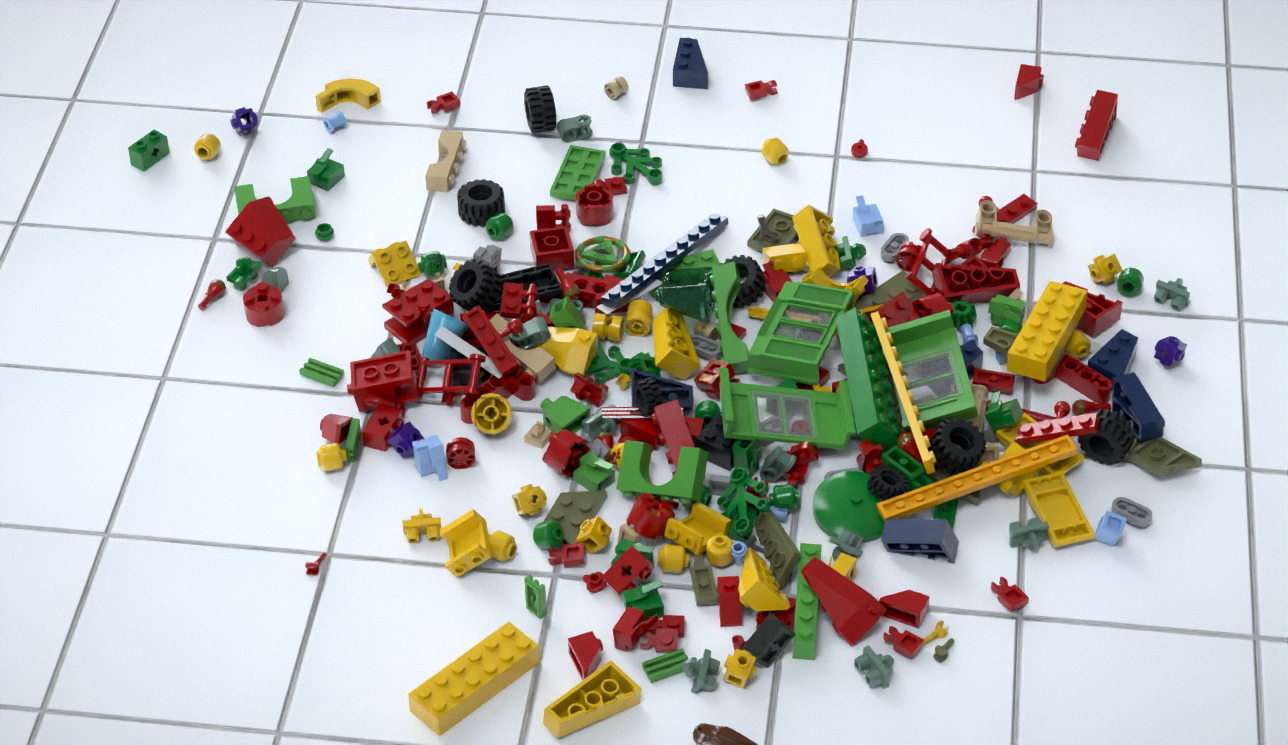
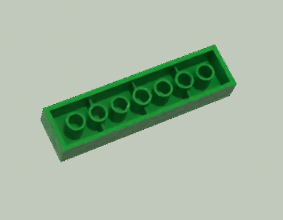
(868, 380)

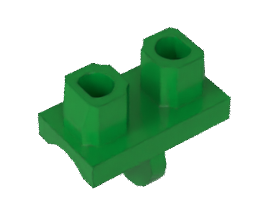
(849, 253)
(243, 272)

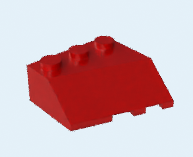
(262, 230)

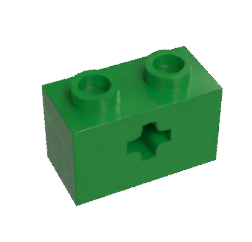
(148, 150)

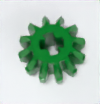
(963, 313)
(644, 363)

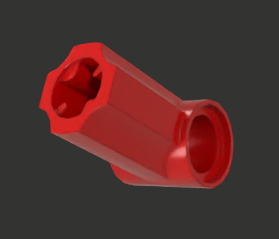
(995, 255)

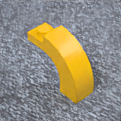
(348, 90)
(818, 277)

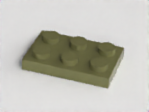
(780, 225)

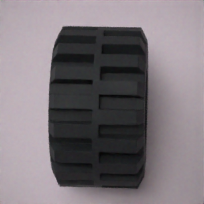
(540, 109)
(480, 201)
(754, 284)
(475, 285)
(965, 436)
(1112, 438)

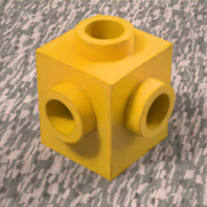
(1104, 268)
(529, 499)
(594, 534)
(740, 668)

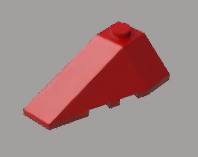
(847, 603)

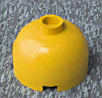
(492, 414)

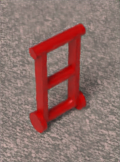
(927, 239)
(471, 391)

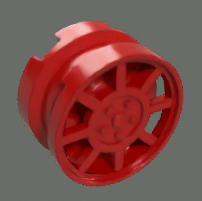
(907, 253)
(460, 451)

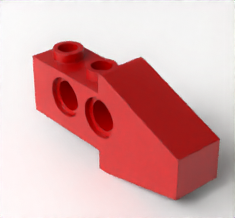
(593, 288)
(648, 432)

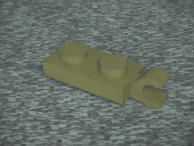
(703, 582)

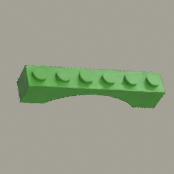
(727, 286)
(806, 608)

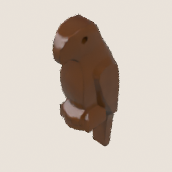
(719, 735)

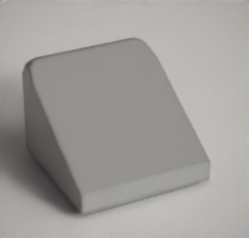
(988, 433)

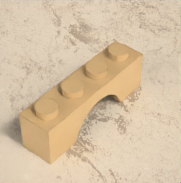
(441, 174)
(534, 361)

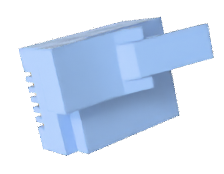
(867, 218)
(430, 457)

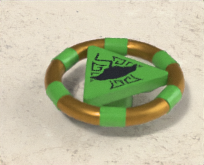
(602, 254)

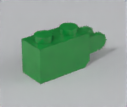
(908, 466)

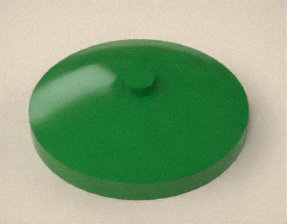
(847, 504)

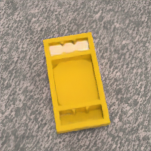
(1008, 435)
(1057, 504)

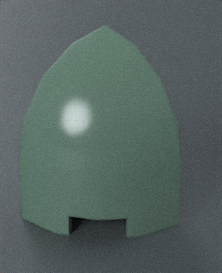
(276, 277)

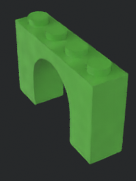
(296, 208)
(684, 485)

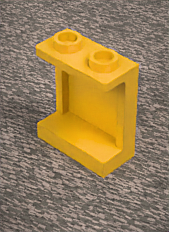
(697, 528)
(467, 542)

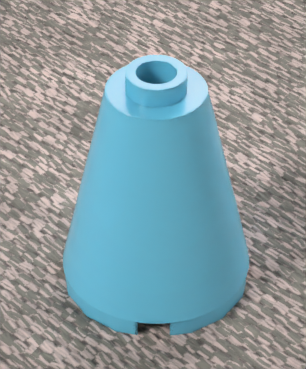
(435, 347)

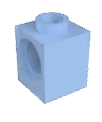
(1110, 528)

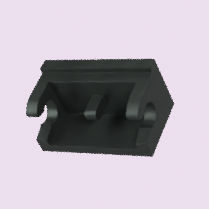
(769, 640)

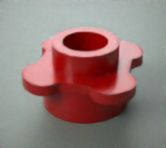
(594, 582)

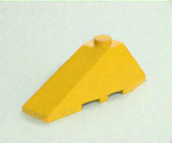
(571, 348)
(758, 587)

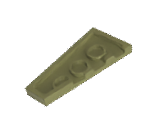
(889, 290)
(1002, 341)
(777, 546)

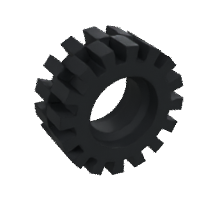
(647, 395)
(886, 482)

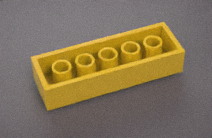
(1047, 330)
(473, 678)

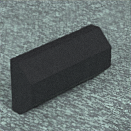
(541, 276)

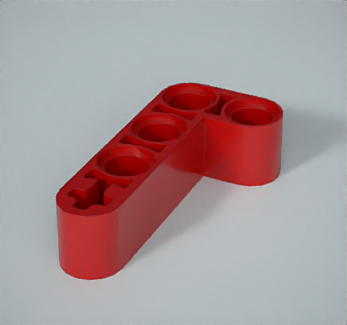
(1082, 379)
(515, 383)

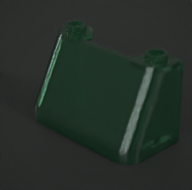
(688, 293)

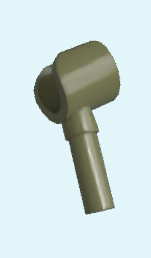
(941, 651)

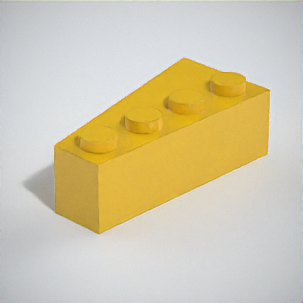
(817, 240)
(674, 345)
(592, 700)

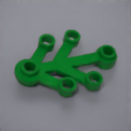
(619, 151)
(602, 362)
(739, 480)

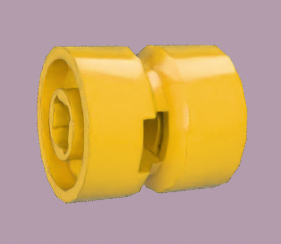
(638, 318)
(608, 327)

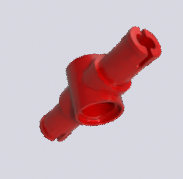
(968, 248)

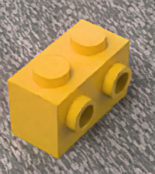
(786, 257)

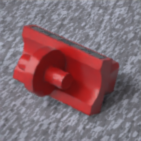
(588, 389)
(869, 457)

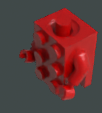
(414, 308)
(383, 382)

